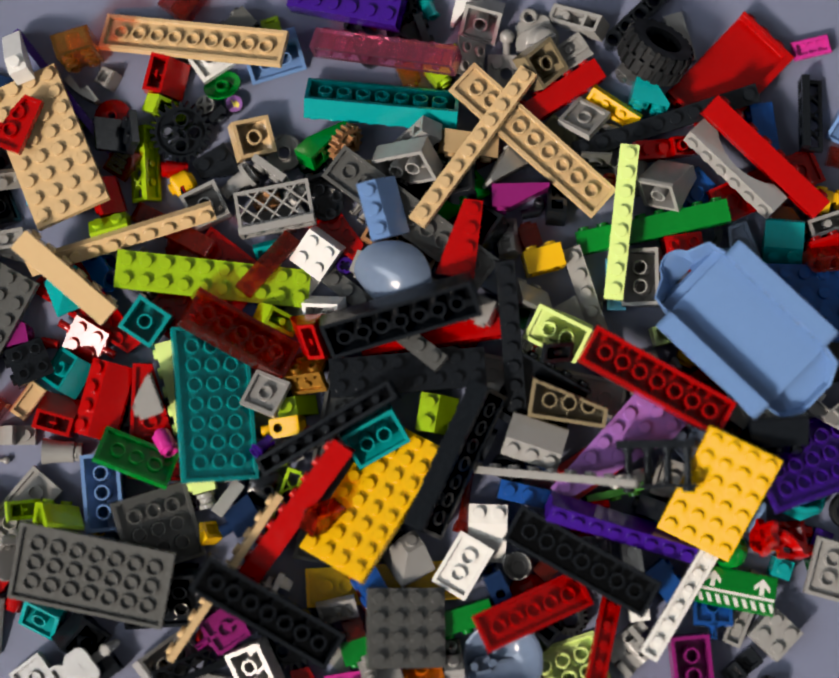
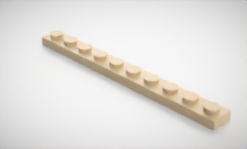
(472, 147)
(136, 233)
(239, 552)

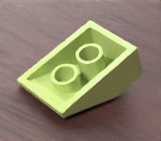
(560, 326)

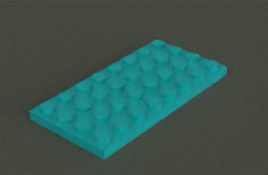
(211, 423)

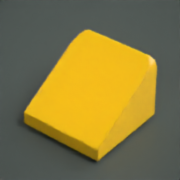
(209, 533)

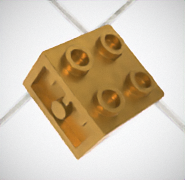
(307, 375)

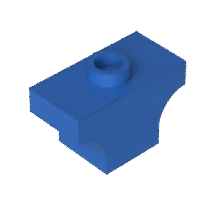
(102, 271)

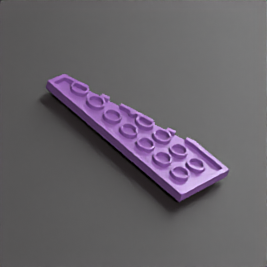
(634, 421)

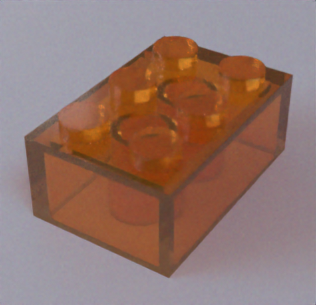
(77, 48)

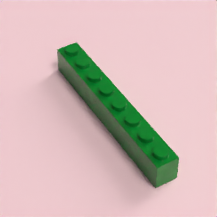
(656, 226)
(456, 621)

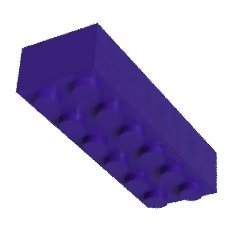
(369, 13)

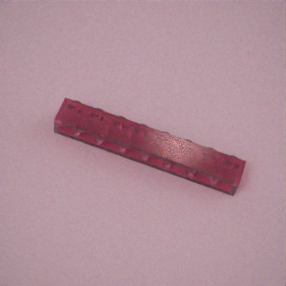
(386, 51)

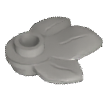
(524, 25)

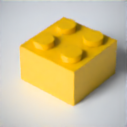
(543, 259)

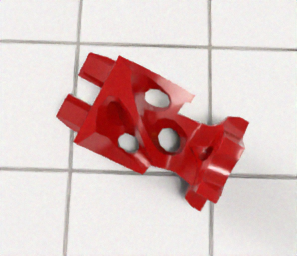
(771, 537)

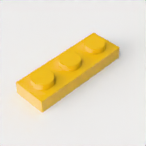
(619, 110)

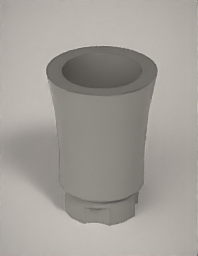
(60, 451)

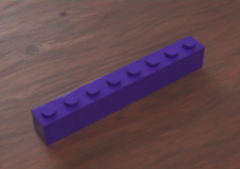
(616, 526)

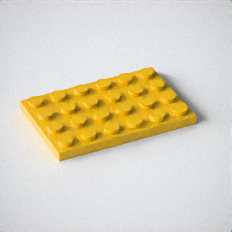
(732, 485)

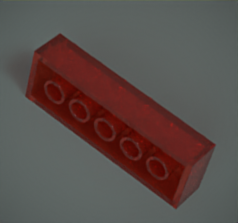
(238, 334)

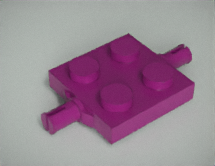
(222, 632)

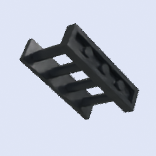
(667, 446)

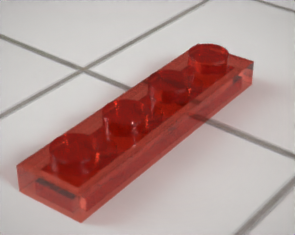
(267, 264)

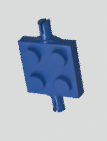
(711, 617)

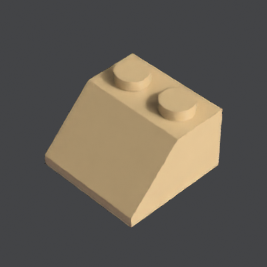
(252, 137)

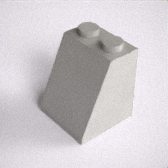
(666, 184)

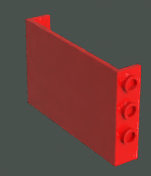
(737, 59)

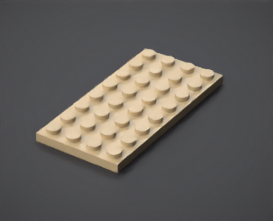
(57, 163)

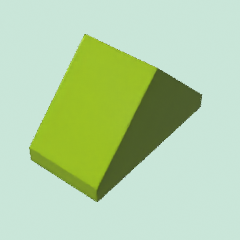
(20, 509)

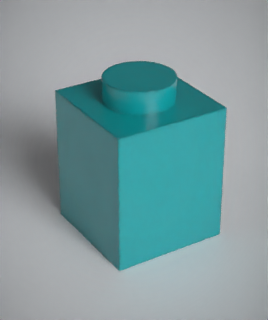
(780, 568)

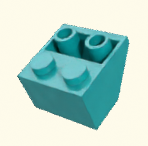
(647, 98)

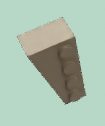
(562, 405)

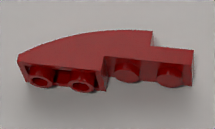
(664, 149)

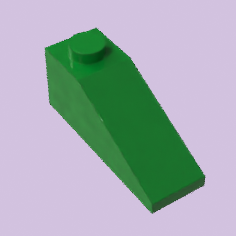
(314, 149)

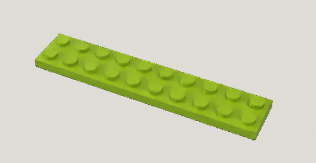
(186, 274)

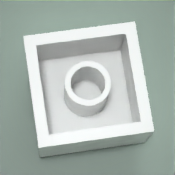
(317, 253)

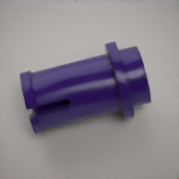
(264, 444)

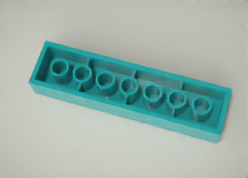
(378, 103)

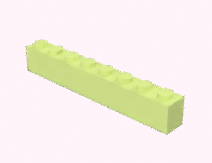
(621, 222)
(163, 354)

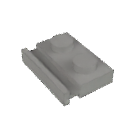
(574, 50)

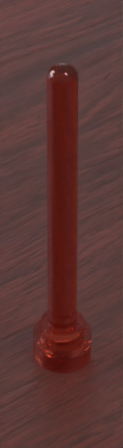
(461, 523)

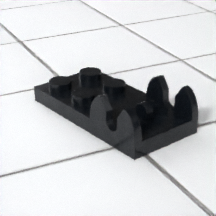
(465, 187)

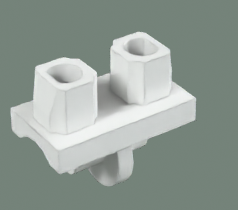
(281, 582)

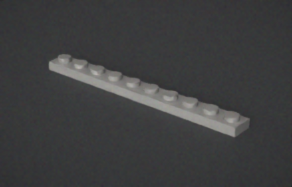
(553, 475)

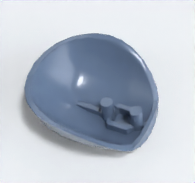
(391, 268)
(514, 660)

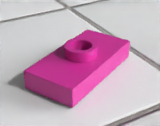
(810, 47)

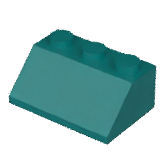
(375, 437)

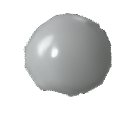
(517, 566)

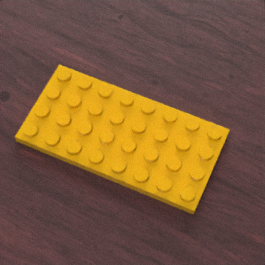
(375, 508)

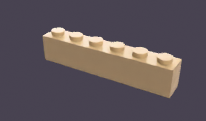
(64, 276)

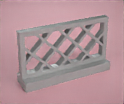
(279, 224)

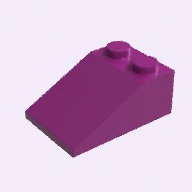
(509, 196)

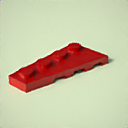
(463, 241)

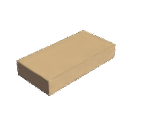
(28, 400)

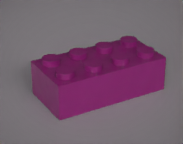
(690, 656)

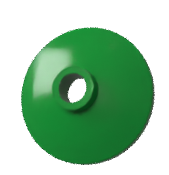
(223, 86)

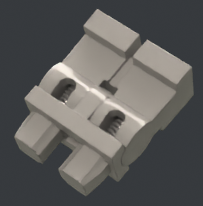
(630, 640)

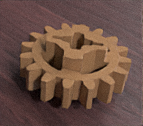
(347, 135)

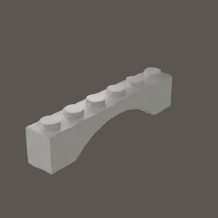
(761, 195)

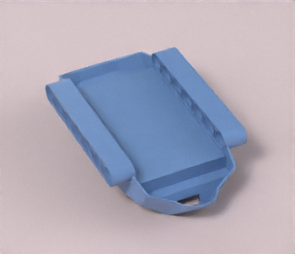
(746, 329)

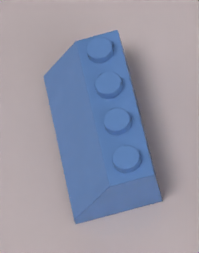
(99, 489)

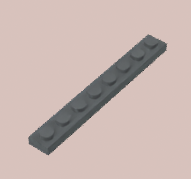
(415, 344)

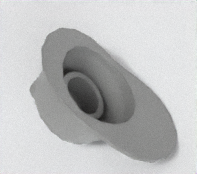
(535, 35)

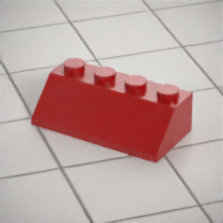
(103, 398)

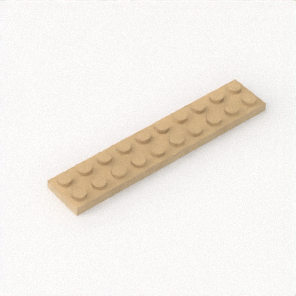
(194, 40)
(536, 143)

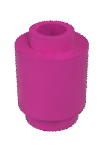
(165, 442)

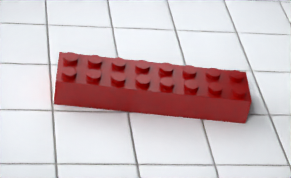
(655, 381)

